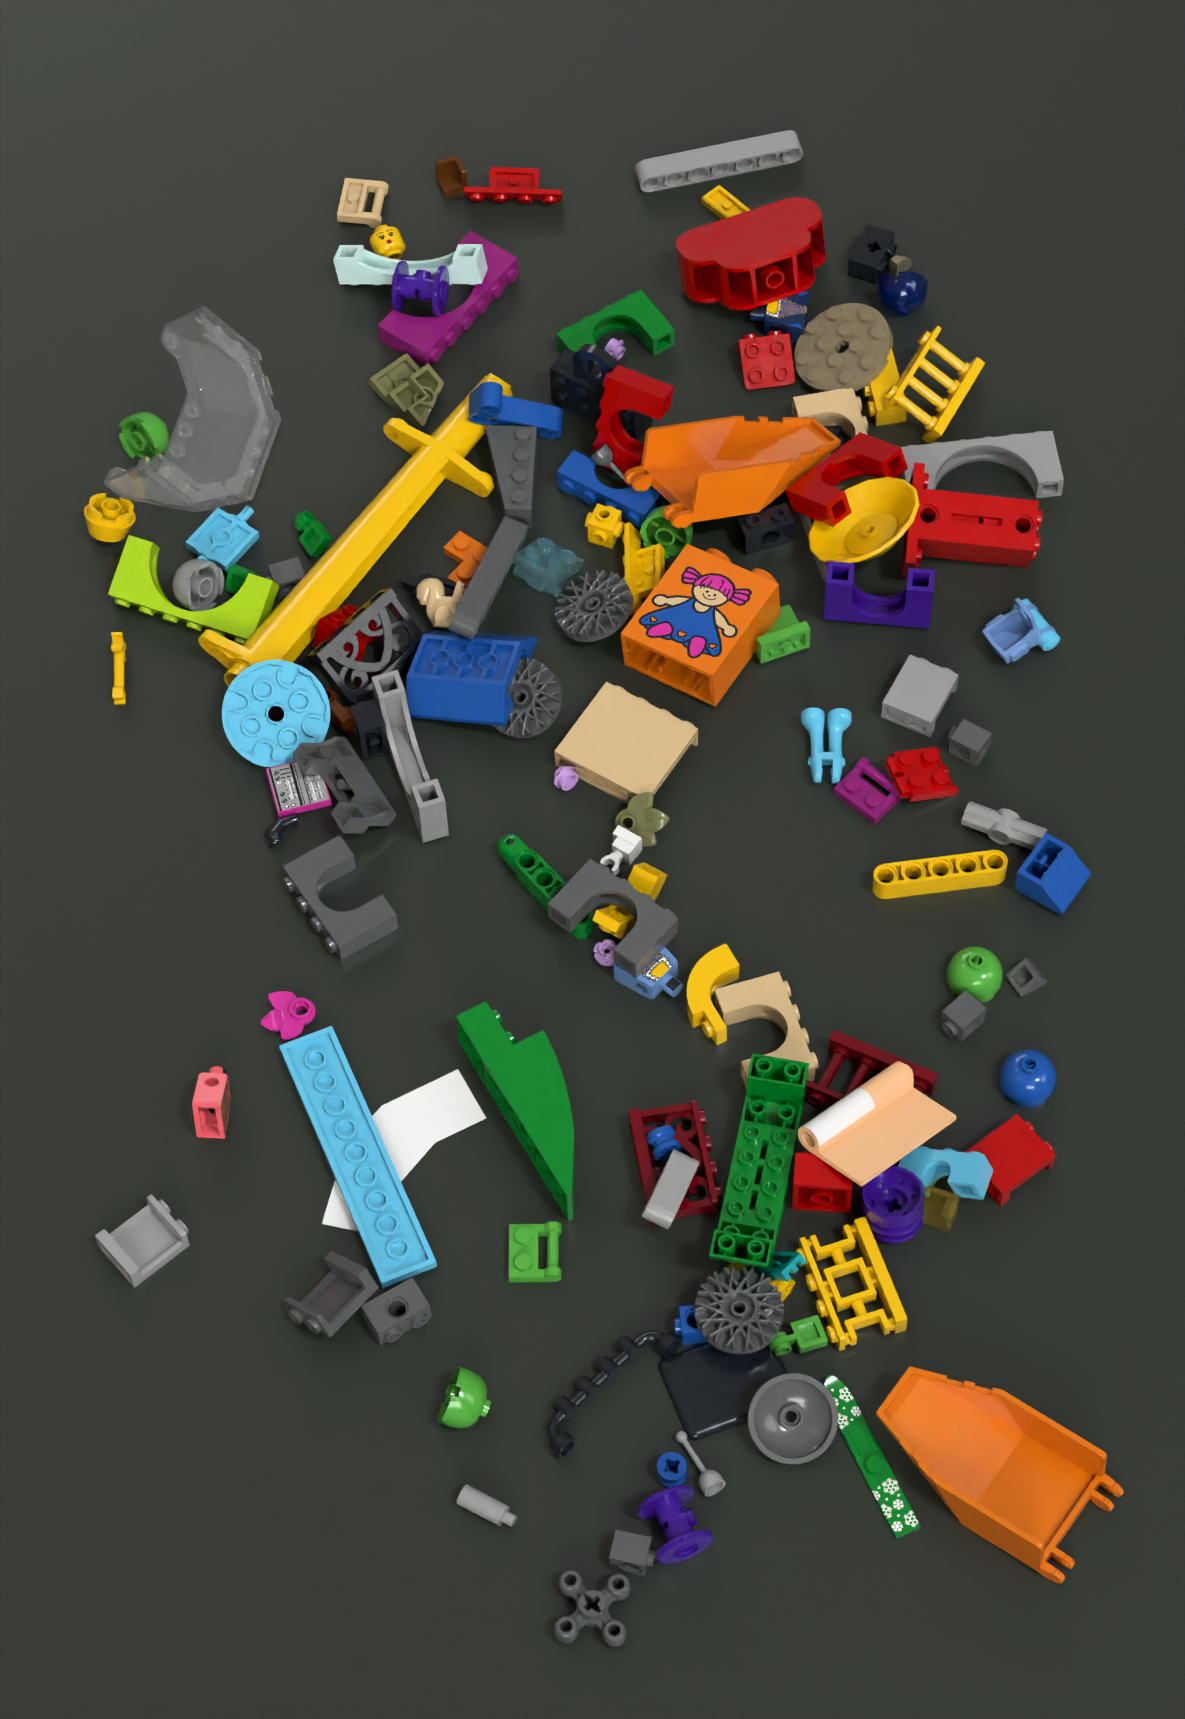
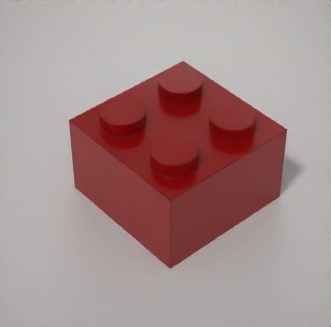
(819, 1186)

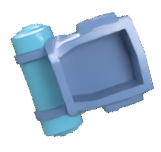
(1019, 631)

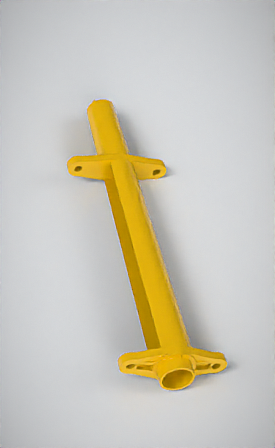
(353, 554)

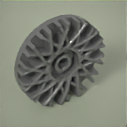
(594, 607)
(541, 703)
(741, 1292)

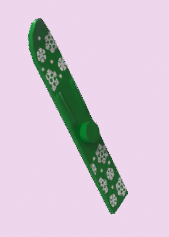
(871, 1461)

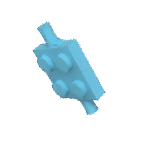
(223, 538)

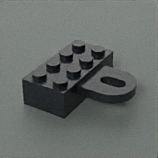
(578, 386)

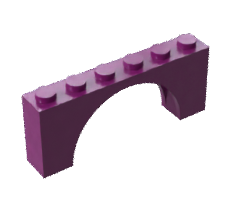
(429, 337)

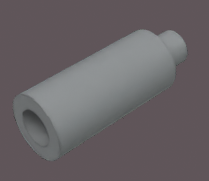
(485, 1506)

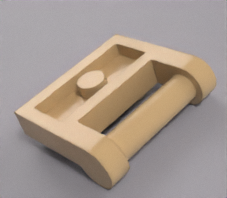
(354, 201)

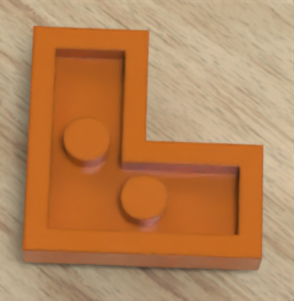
(467, 553)

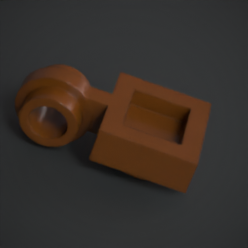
(339, 715)

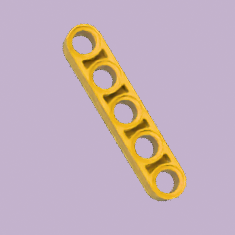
(927, 880)

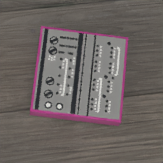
(296, 791)

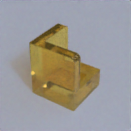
(940, 1208)

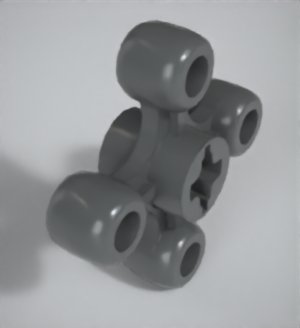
(591, 1618)

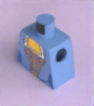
(654, 978)

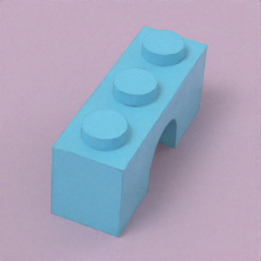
(967, 1172)

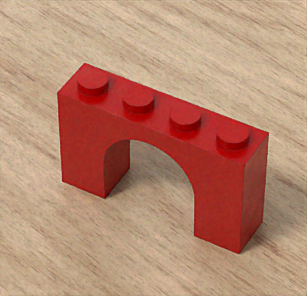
(634, 392)
(862, 455)

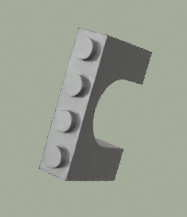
(597, 887)
(346, 930)

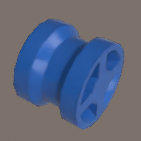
(663, 1142)
(669, 1476)

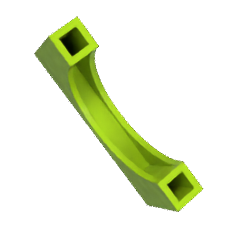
(138, 585)

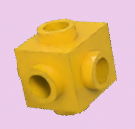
(604, 525)

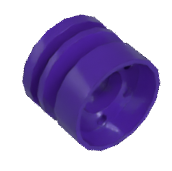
(893, 1205)

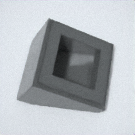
(1026, 977)

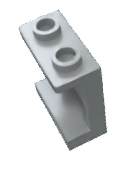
(919, 695)
(144, 1241)

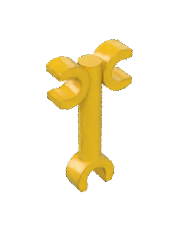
(118, 648)

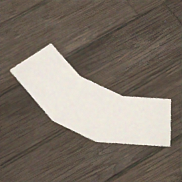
(412, 1127)

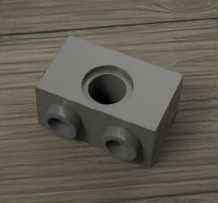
(403, 1297)

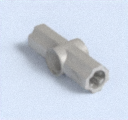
(1002, 826)

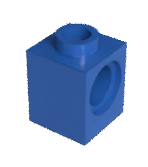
(688, 1334)

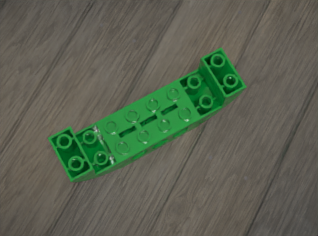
(761, 1162)

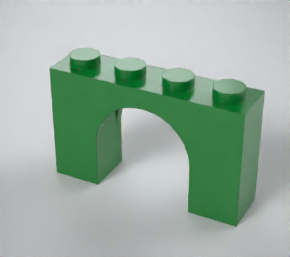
(632, 314)

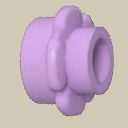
(615, 348)
(565, 778)
(603, 958)

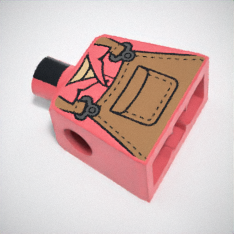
(212, 1092)

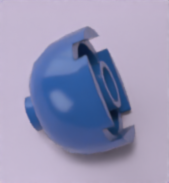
(1027, 1078)

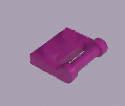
(862, 795)

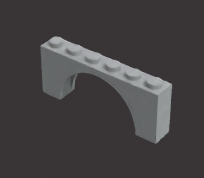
(1029, 454)
(422, 793)

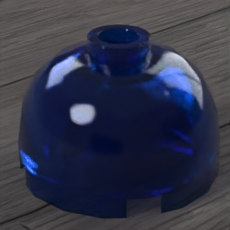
(903, 292)

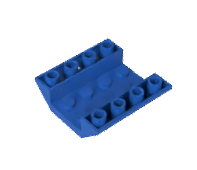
(465, 677)

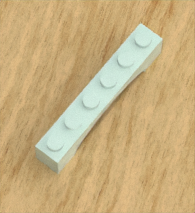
(359, 266)

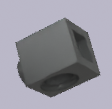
(286, 575)
(969, 742)
(962, 1016)
(631, 1553)

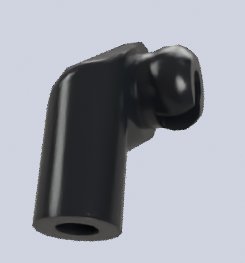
(278, 826)

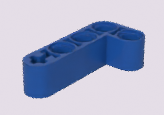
(490, 407)

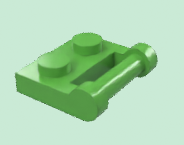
(525, 1252)

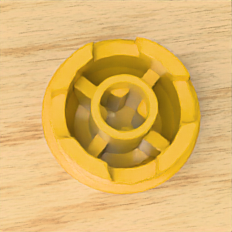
(109, 517)

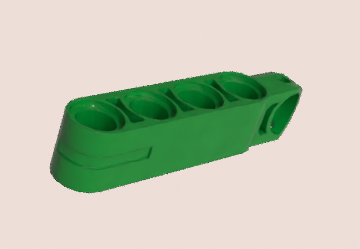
(519, 855)

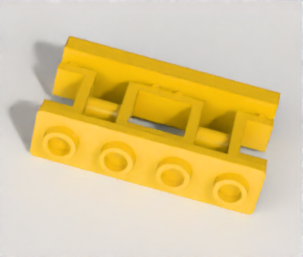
(872, 1277)

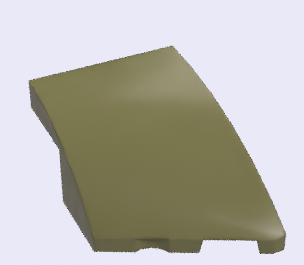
(408, 389)

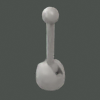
(709, 1480)

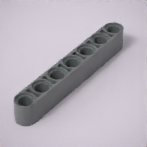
(488, 577)

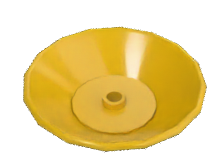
(878, 519)

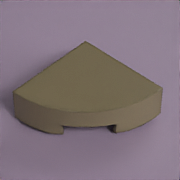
(899, 264)

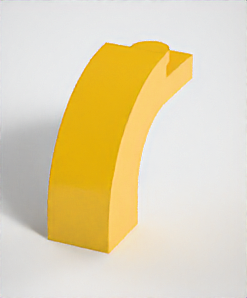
(619, 920)
(708, 974)

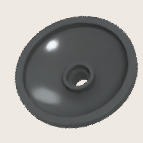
(810, 1430)

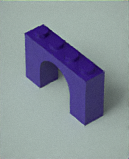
(850, 604)

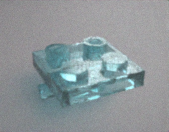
(546, 565)

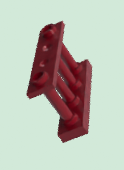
(868, 1060)

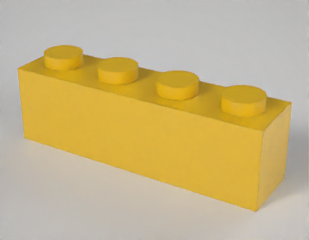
(876, 391)

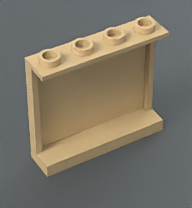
(625, 744)

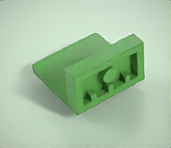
(784, 637)

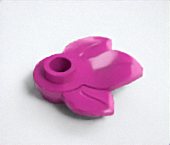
(284, 1015)

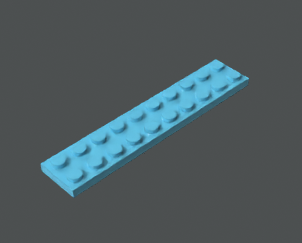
(357, 1157)

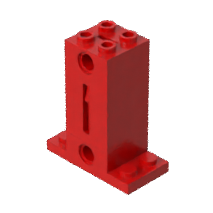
(970, 527)

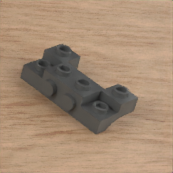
(358, 795)

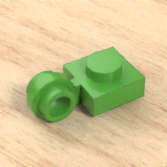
(805, 1333)

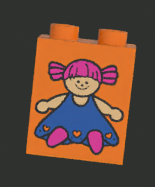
(701, 623)

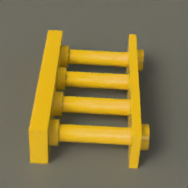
(957, 389)

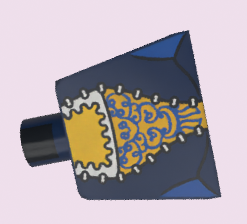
(784, 315)

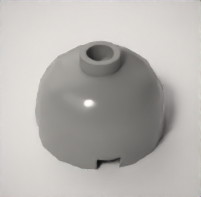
(198, 584)

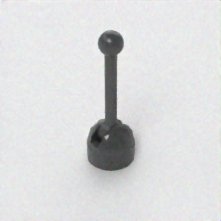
(603, 457)

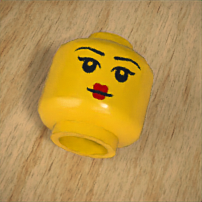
(387, 242)

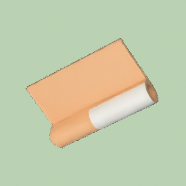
(875, 1125)

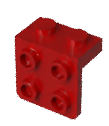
(766, 360)
(333, 620)

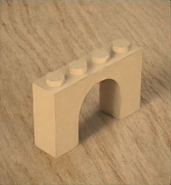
(832, 409)
(767, 999)

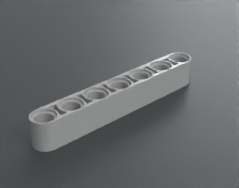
(718, 161)

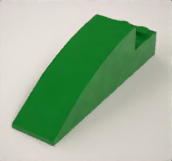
(529, 1093)

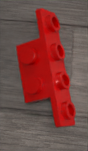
(513, 184)

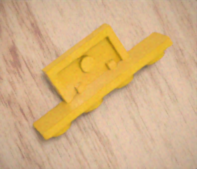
(642, 566)

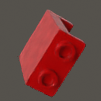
(1014, 1155)

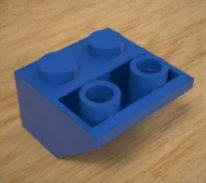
(1052, 874)

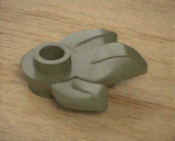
(645, 818)

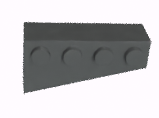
(514, 466)

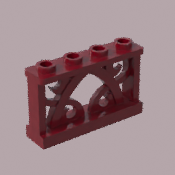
(644, 1155)

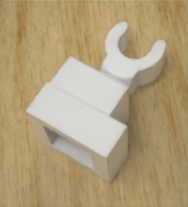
(625, 848)

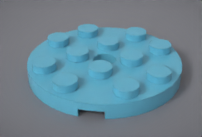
(271, 685)

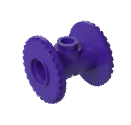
(420, 285)
(678, 1524)

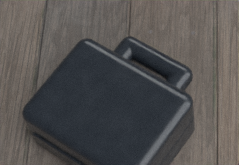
(715, 1387)

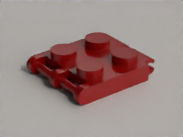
(920, 774)

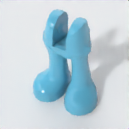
(837, 722)

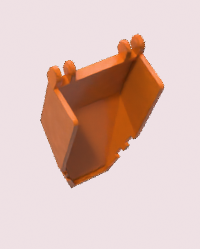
(727, 464)
(998, 1464)

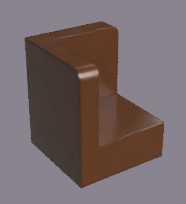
(451, 176)

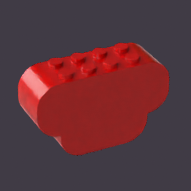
(753, 255)

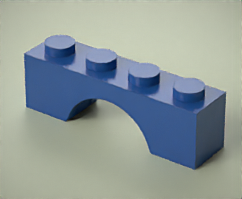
(579, 478)

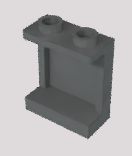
(334, 1297)

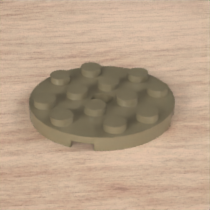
(844, 324)

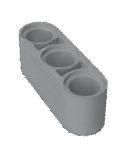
(670, 1189)

